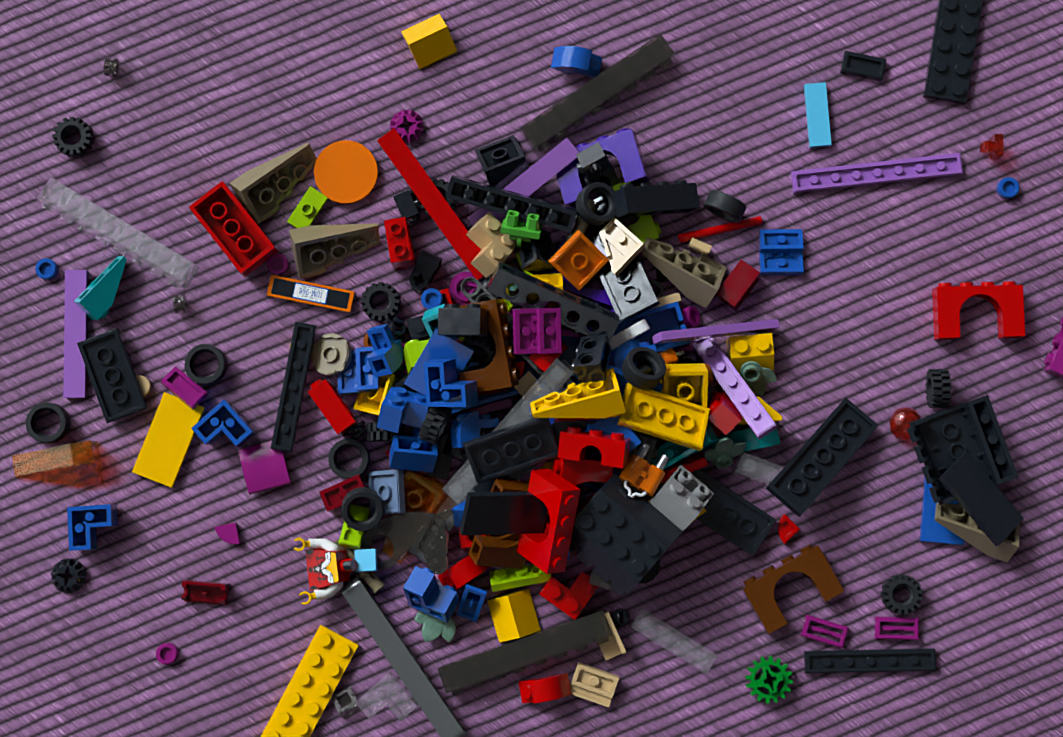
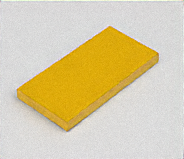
(664, 417)
(167, 440)

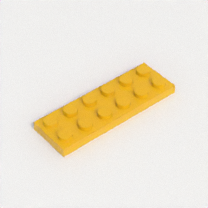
(311, 685)

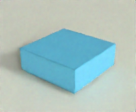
(366, 560)

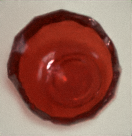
(900, 422)

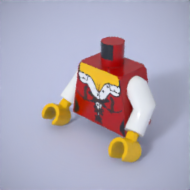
(326, 568)

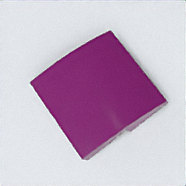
(537, 330)
(263, 468)

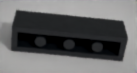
(655, 199)

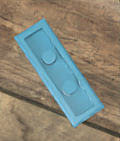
(817, 115)

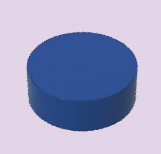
(1008, 188)
(46, 269)
(431, 298)

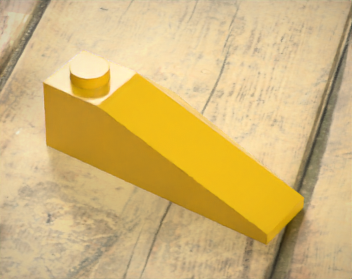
(584, 400)

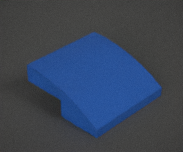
(781, 252)
(358, 375)

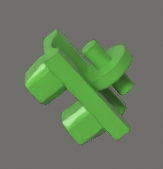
(521, 230)

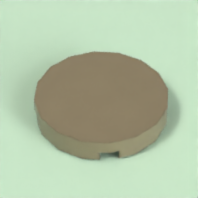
(331, 354)

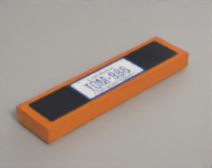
(310, 293)

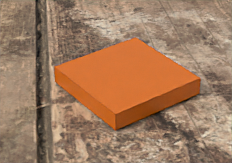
(578, 260)

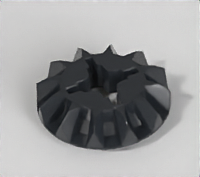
(73, 584)

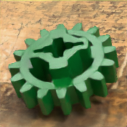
(781, 675)

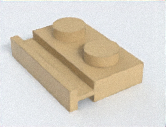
(593, 684)

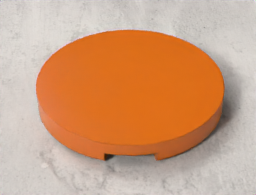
(345, 172)

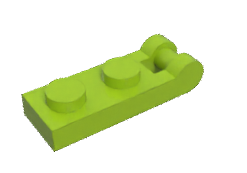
(512, 578)

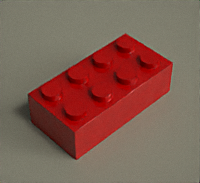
(233, 229)

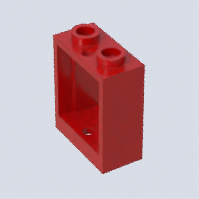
(399, 243)
(332, 406)

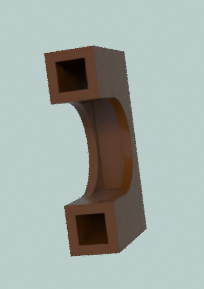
(502, 370)
(499, 550)
(760, 590)

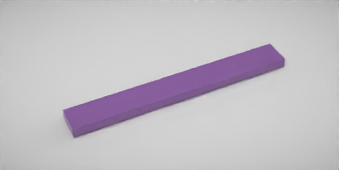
(876, 173)

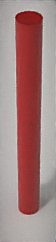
(719, 229)

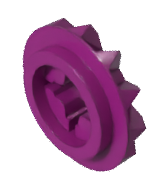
(414, 131)
(455, 284)

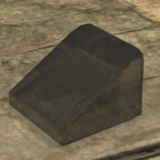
(346, 703)

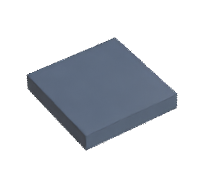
(390, 488)

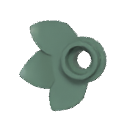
(758, 378)
(724, 452)
(434, 627)

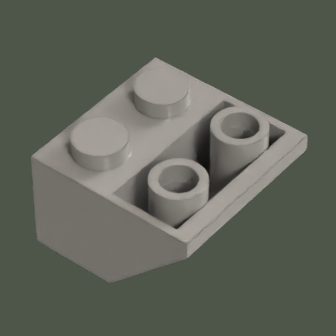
(681, 498)

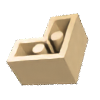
(494, 245)

